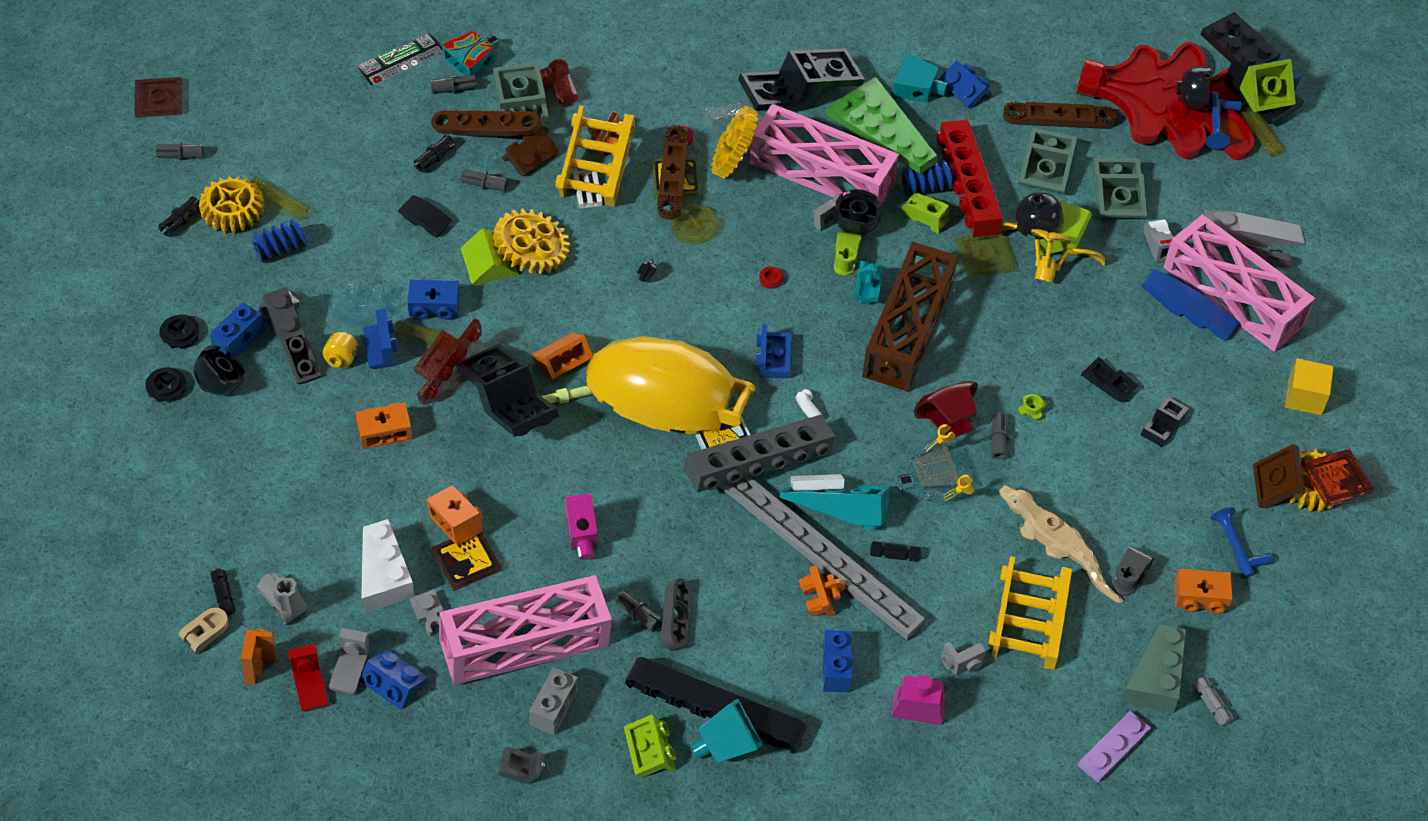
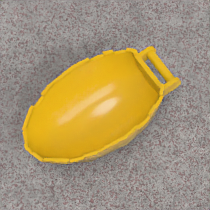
(666, 385)

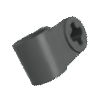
(1131, 570)

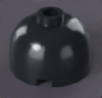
(1195, 88)
(857, 212)
(1039, 212)
(218, 371)

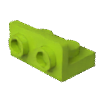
(649, 746)

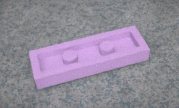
(1114, 746)

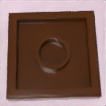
(1278, 476)

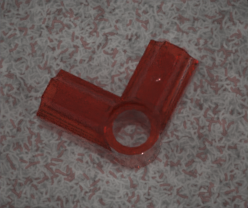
(558, 76)

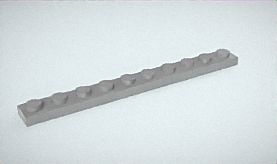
(826, 556)

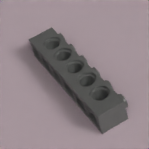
(758, 453)

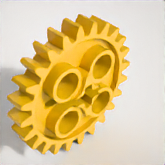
(734, 142)
(531, 241)

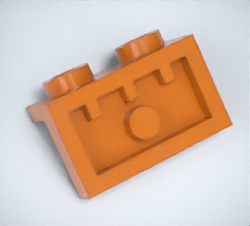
(257, 648)

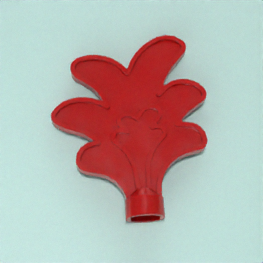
(1148, 97)

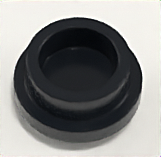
(647, 270)

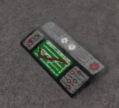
(400, 59)

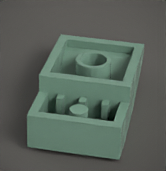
(522, 90)
(1048, 160)
(1119, 187)

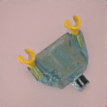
(935, 473)

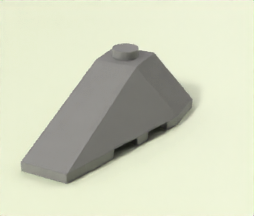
(1255, 229)

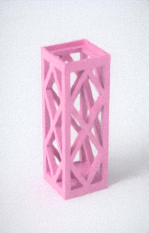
(834, 159)
(1292, 310)
(513, 618)

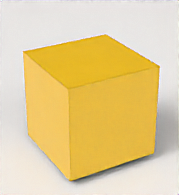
(1309, 386)

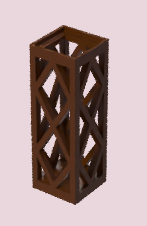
(904, 366)

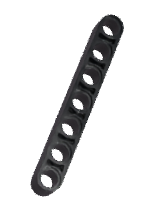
(707, 700)

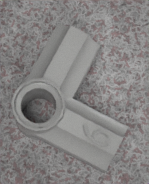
(282, 596)

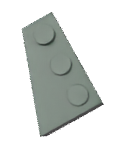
(1159, 672)

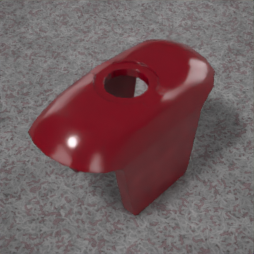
(950, 406)

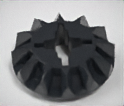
(177, 322)
(167, 375)

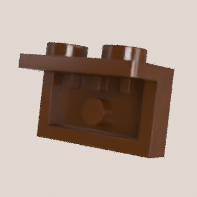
(530, 152)

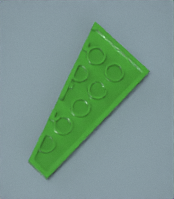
(879, 120)

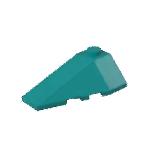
(860, 506)

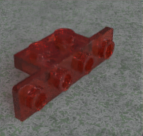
(441, 358)

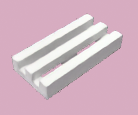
(590, 203)
(817, 482)

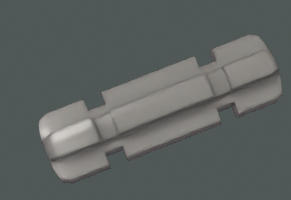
(1213, 701)

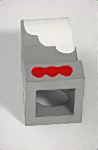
(1158, 238)

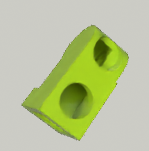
(927, 211)

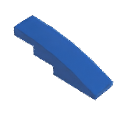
(1193, 305)

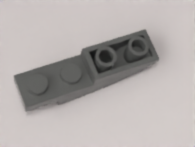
(291, 335)

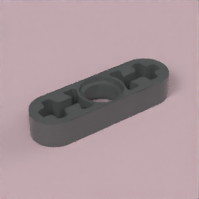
(677, 597)

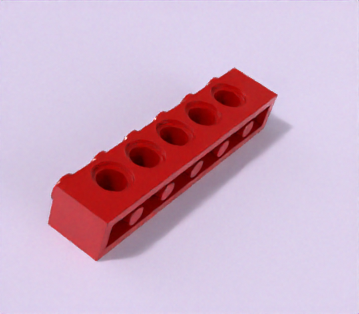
(970, 178)

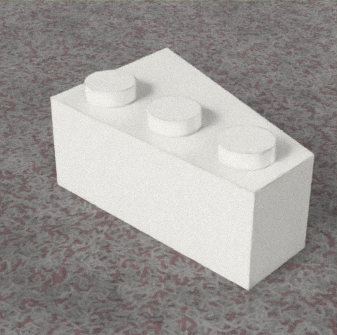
(383, 568)

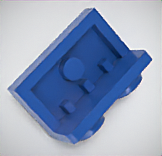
(964, 84)
(378, 341)
(774, 354)
(392, 678)

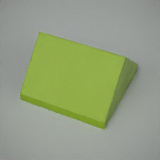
(1269, 85)
(1074, 225)
(483, 261)

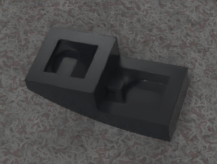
(425, 214)
(1114, 384)
(1164, 421)

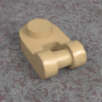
(212, 622)

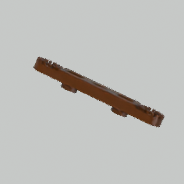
(1046, 114)
(501, 122)
(672, 184)

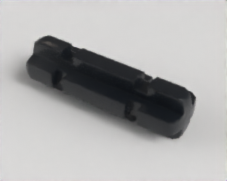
(895, 551)
(222, 591)

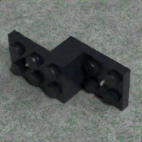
(1242, 51)
(801, 79)
(507, 390)

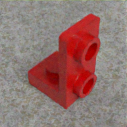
(308, 678)

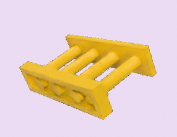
(612, 170)
(1055, 606)

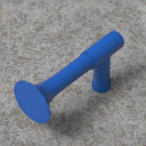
(1217, 139)
(1245, 564)

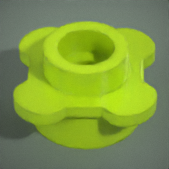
(1032, 400)

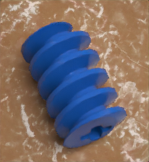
(936, 175)
(278, 239)

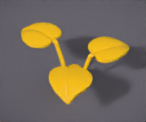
(1046, 265)

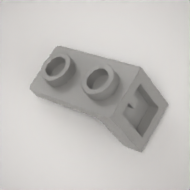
(351, 661)

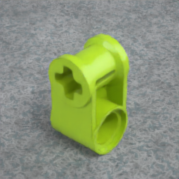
(846, 252)

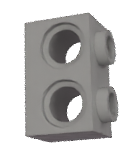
(553, 701)

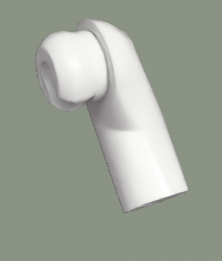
(804, 401)

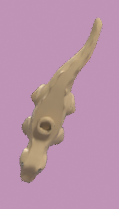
(1056, 535)

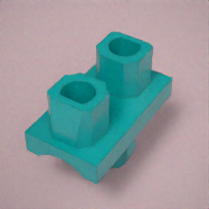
(868, 283)

